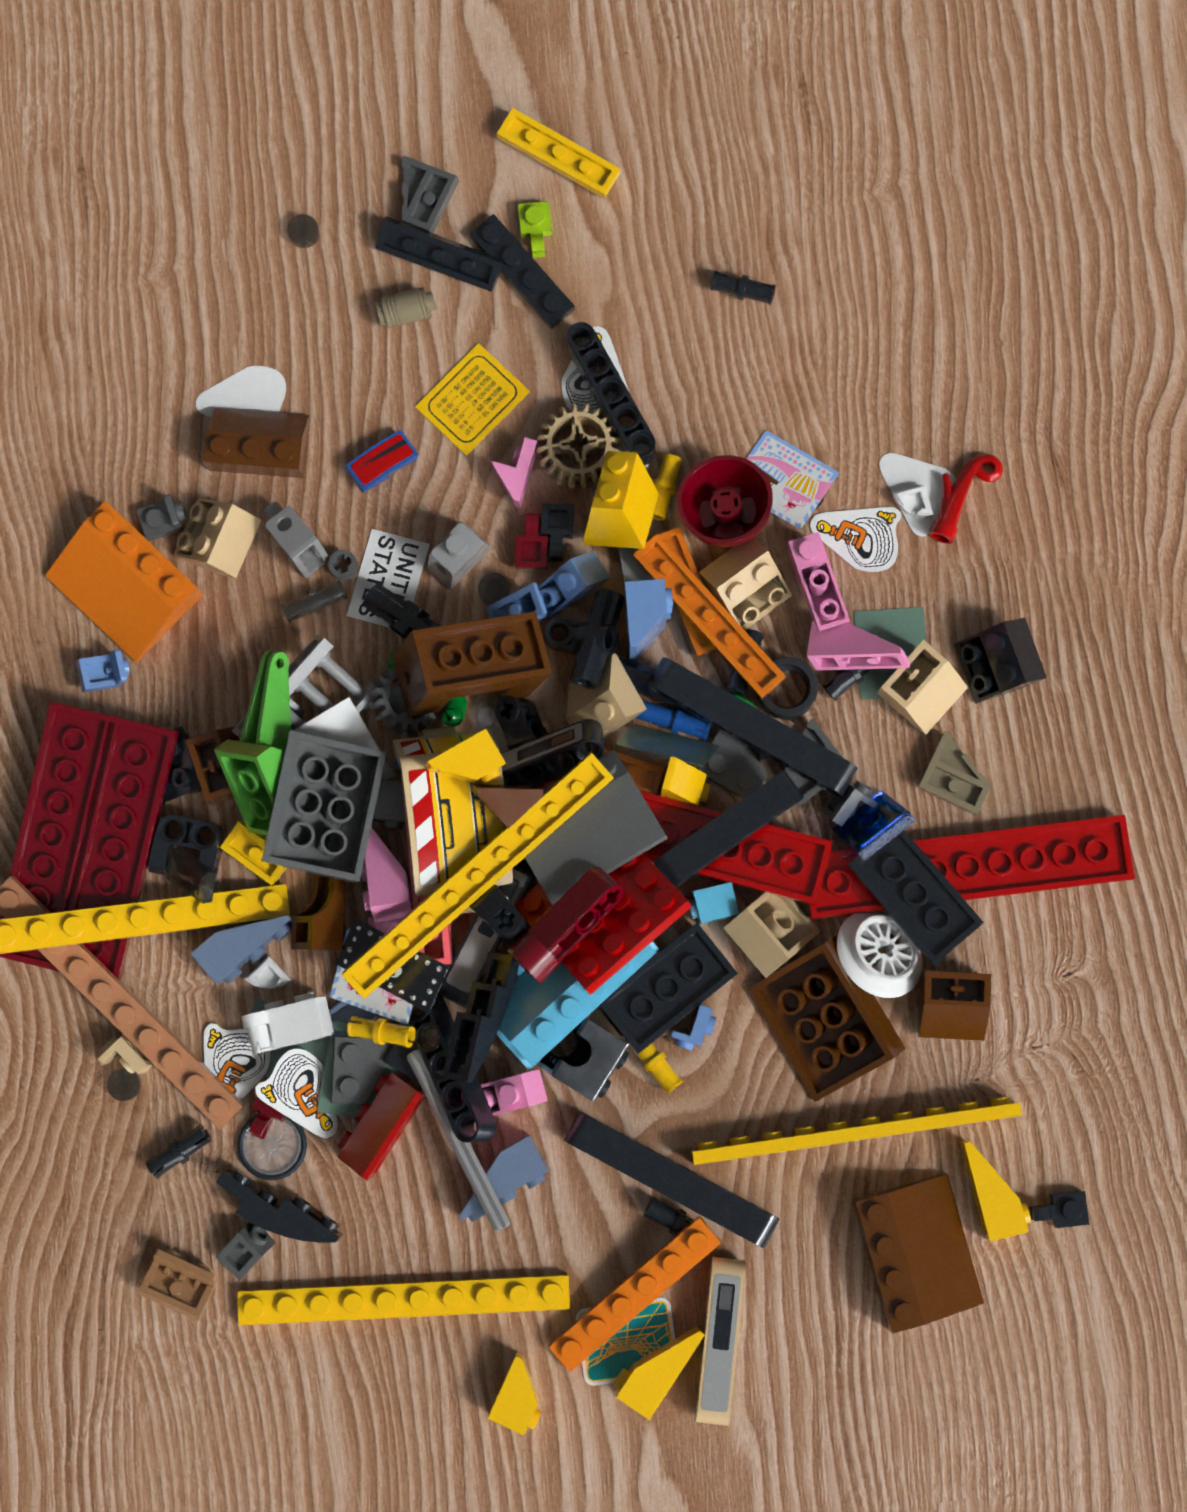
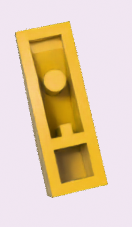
(685, 783)
(995, 1201)
(653, 1375)

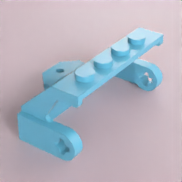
(548, 1011)

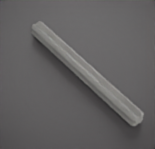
(462, 1150)

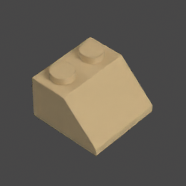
(610, 703)
(771, 931)

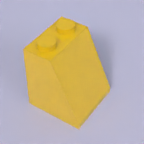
(621, 503)

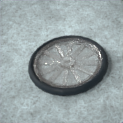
(275, 1155)

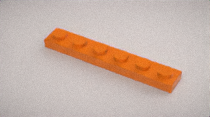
(710, 617)
(634, 1293)

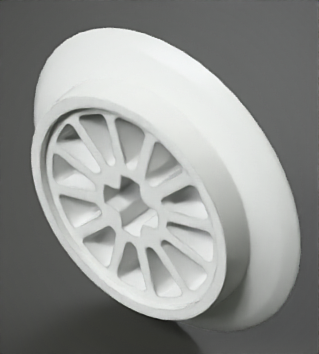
(864, 932)

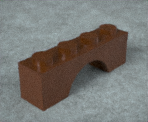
(321, 922)

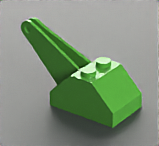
(256, 759)

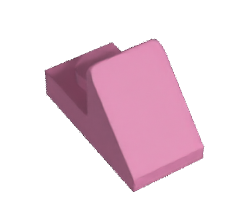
(516, 478)

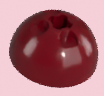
(724, 487)

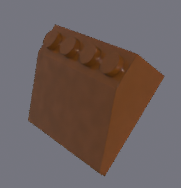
(825, 1021)
(918, 1253)

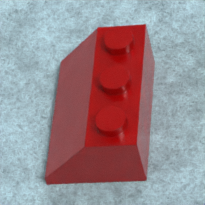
(380, 1125)

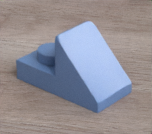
(522, 601)

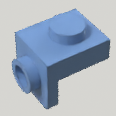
(102, 671)
(702, 1025)

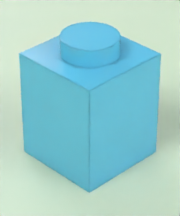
(714, 903)

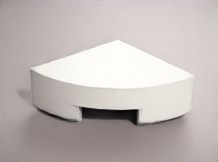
(914, 501)
(268, 975)

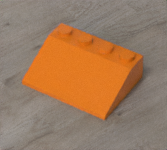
(122, 582)

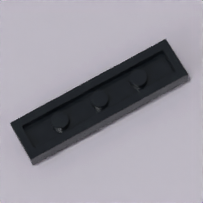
(439, 253)
(523, 271)

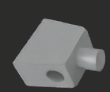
(295, 538)
(457, 554)

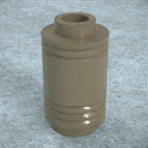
(405, 307)

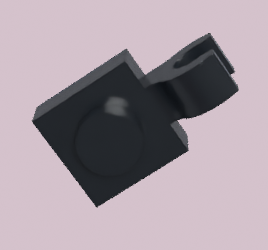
(557, 524)
(1066, 1210)

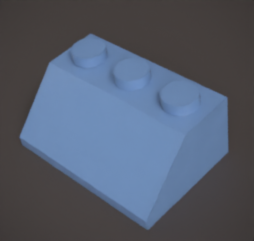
(646, 613)

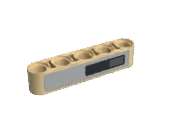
(720, 1341)

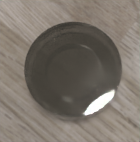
(303, 231)
(493, 588)
(124, 1085)

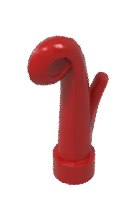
(953, 498)

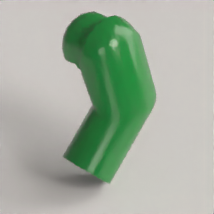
(455, 711)

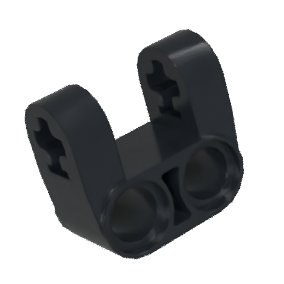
(189, 837)
(500, 915)

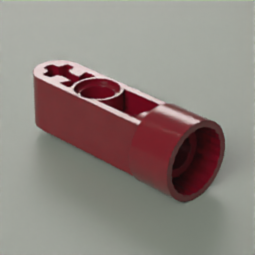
(566, 923)

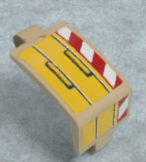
(442, 812)

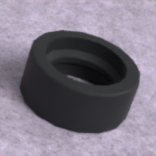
(801, 708)

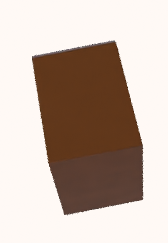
(507, 801)

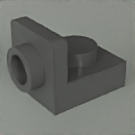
(162, 518)
(843, 808)
(245, 1250)

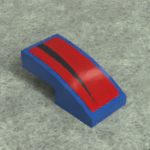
(381, 460)

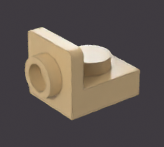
(131, 1057)

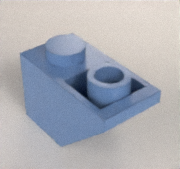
(572, 582)

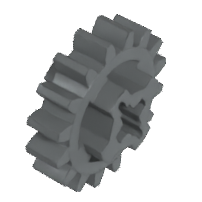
(392, 707)

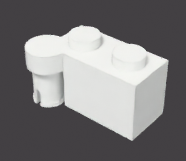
(288, 1024)

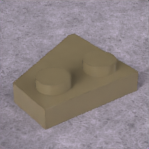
(954, 778)

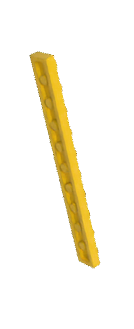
(477, 876)
(142, 919)
(870, 1128)
(403, 1299)

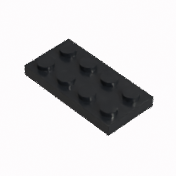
(917, 897)
(667, 988)

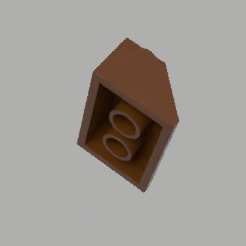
(256, 443)

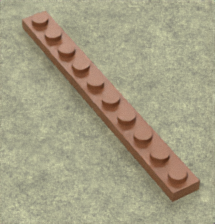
(129, 1015)

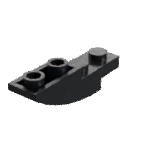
(289, 1219)

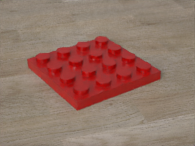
(643, 913)

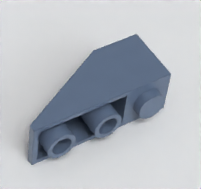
(230, 949)
(511, 1169)

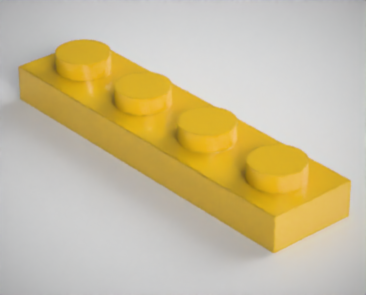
(558, 153)

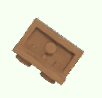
(178, 1283)

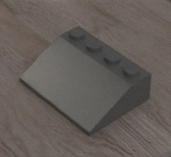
(323, 806)
(602, 833)

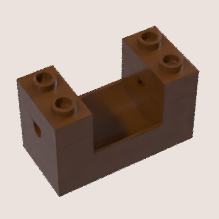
(471, 659)

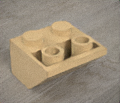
(217, 536)
(746, 582)
(924, 689)

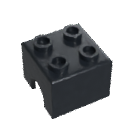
(590, 1063)

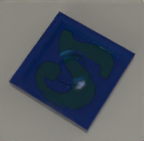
(874, 827)

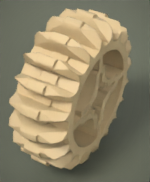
(565, 446)

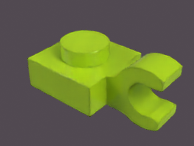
(534, 224)

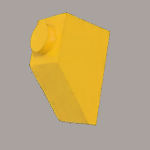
(469, 760)
(517, 1399)

